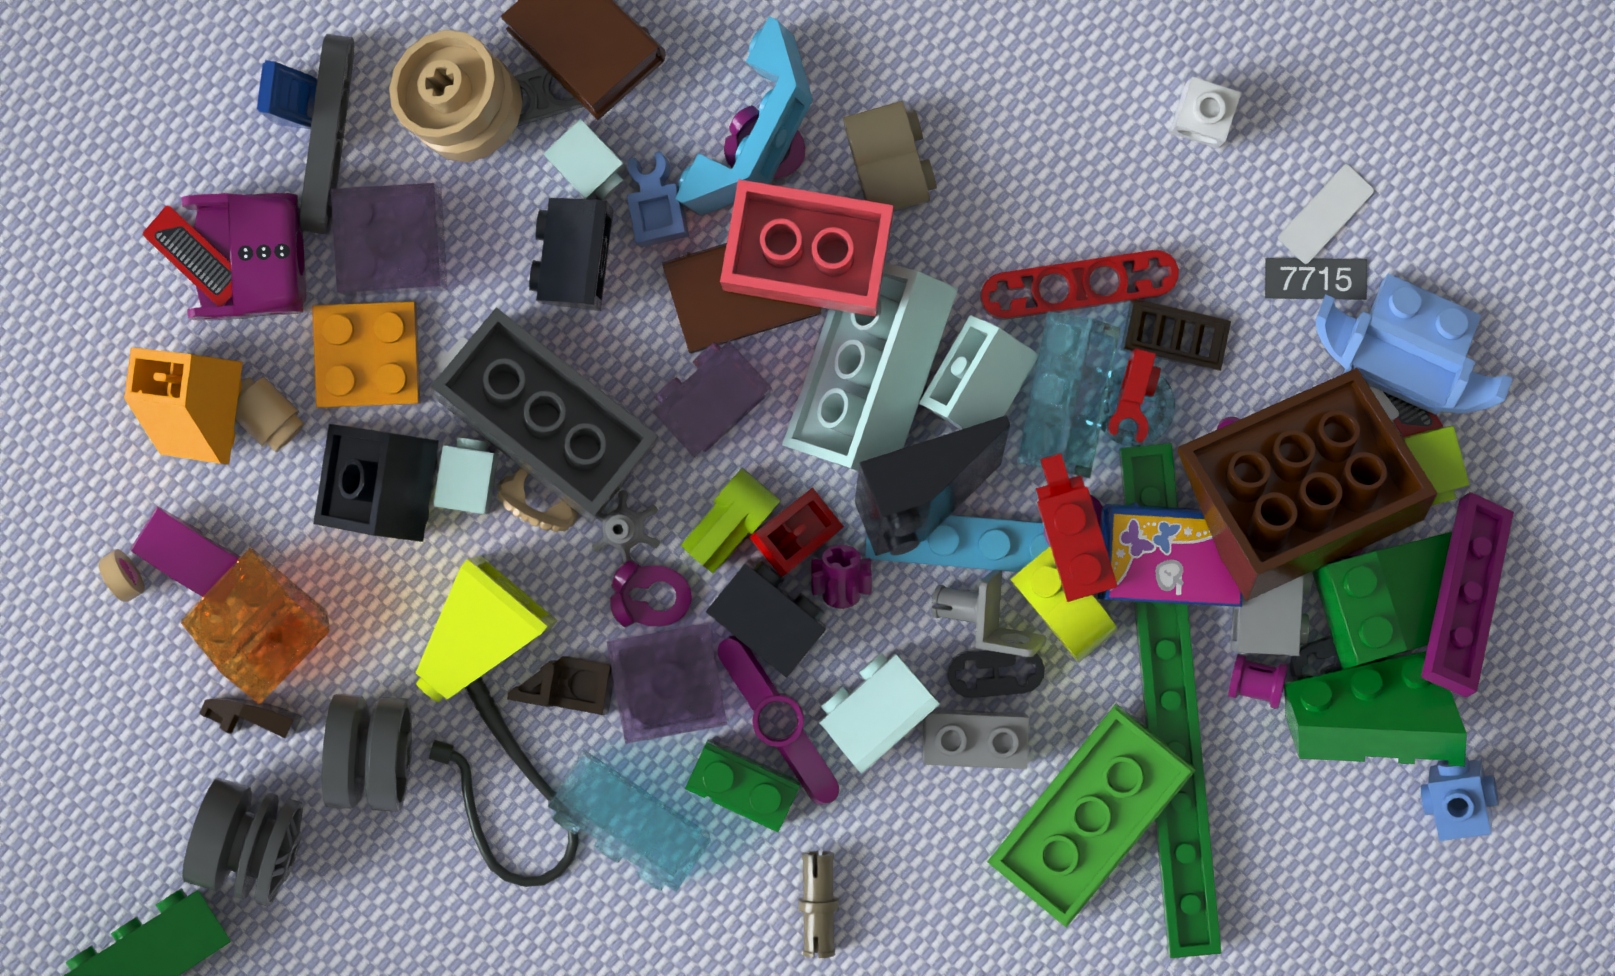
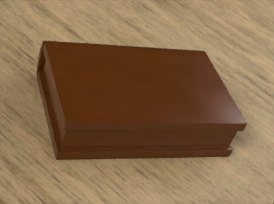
(586, 47)
(717, 315)

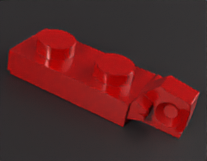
(1073, 532)

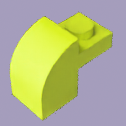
(1077, 624)

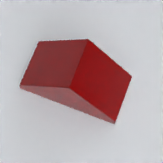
(796, 532)

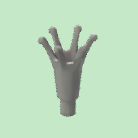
(625, 528)

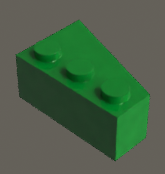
(1375, 713)
(161, 947)

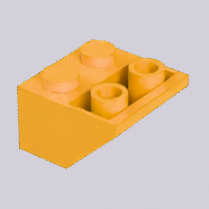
(185, 402)

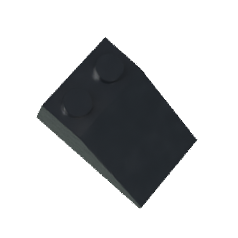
(919, 486)

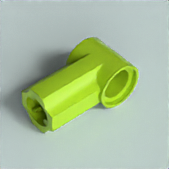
(736, 512)

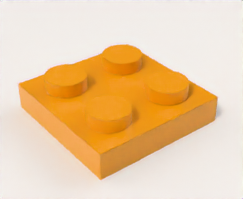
(366, 354)

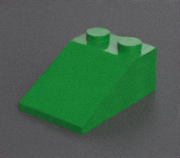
(1383, 599)

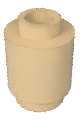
(267, 414)

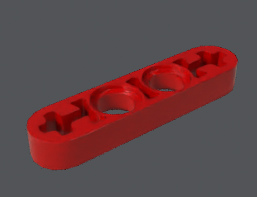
(1077, 276)

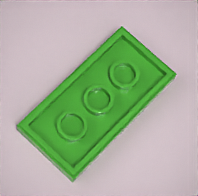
(1091, 815)

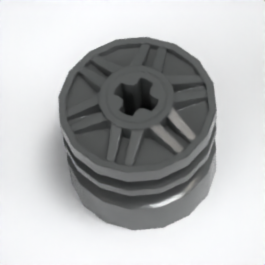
(241, 841)

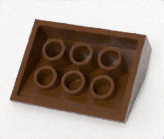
(1305, 483)

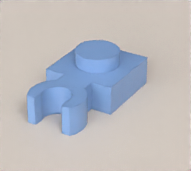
(653, 210)

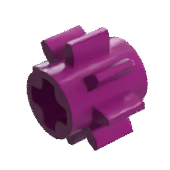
(841, 576)

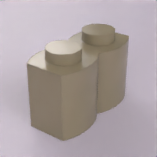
(887, 156)

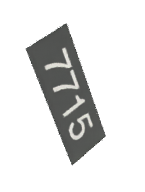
(1334, 277)

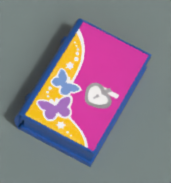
(1164, 557)

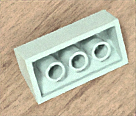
(871, 371)

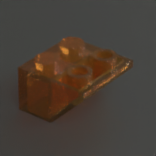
(256, 625)

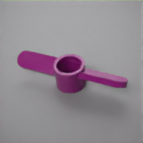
(797, 746)

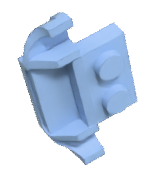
(1412, 348)

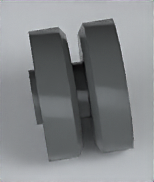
(366, 752)

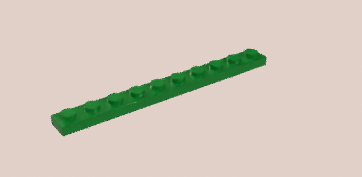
(1174, 718)

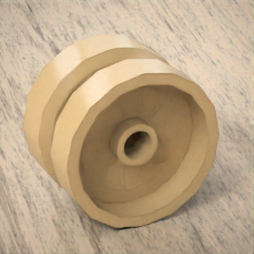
(455, 96)

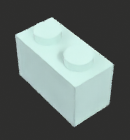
(979, 375)

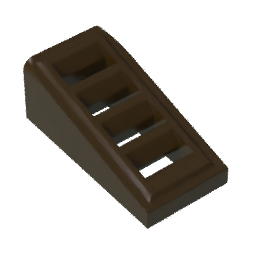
(1135, 324)

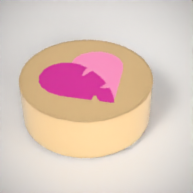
(121, 576)

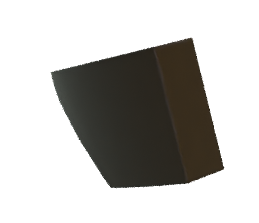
(570, 685)
(233, 712)

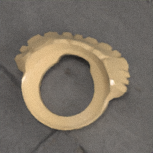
(512, 495)

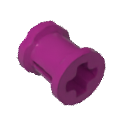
(1258, 681)

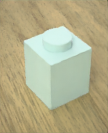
(586, 162)
(466, 477)

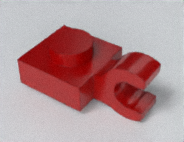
(1138, 381)

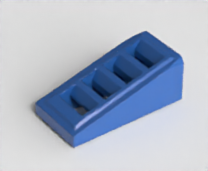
(286, 95)

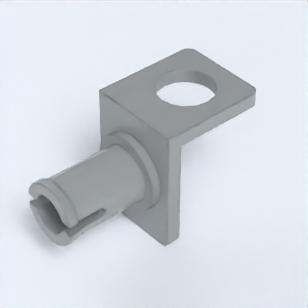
(984, 611)

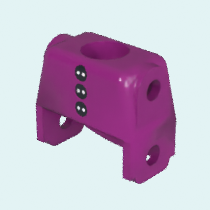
(264, 248)

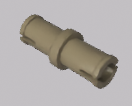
(818, 904)

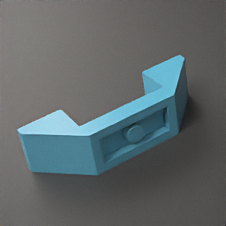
(775, 56)

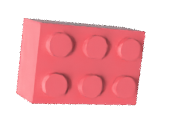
(806, 247)

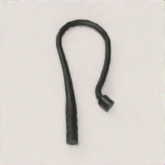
(445, 752)

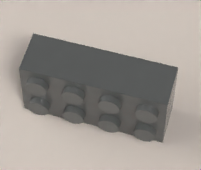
(543, 415)

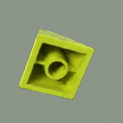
(478, 629)

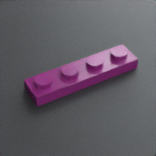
(1467, 595)

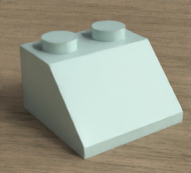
(876, 710)

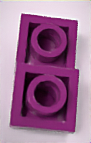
(182, 552)

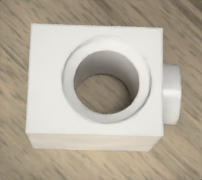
(1205, 112)

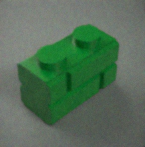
(743, 785)

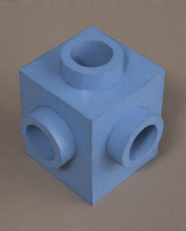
(1460, 799)

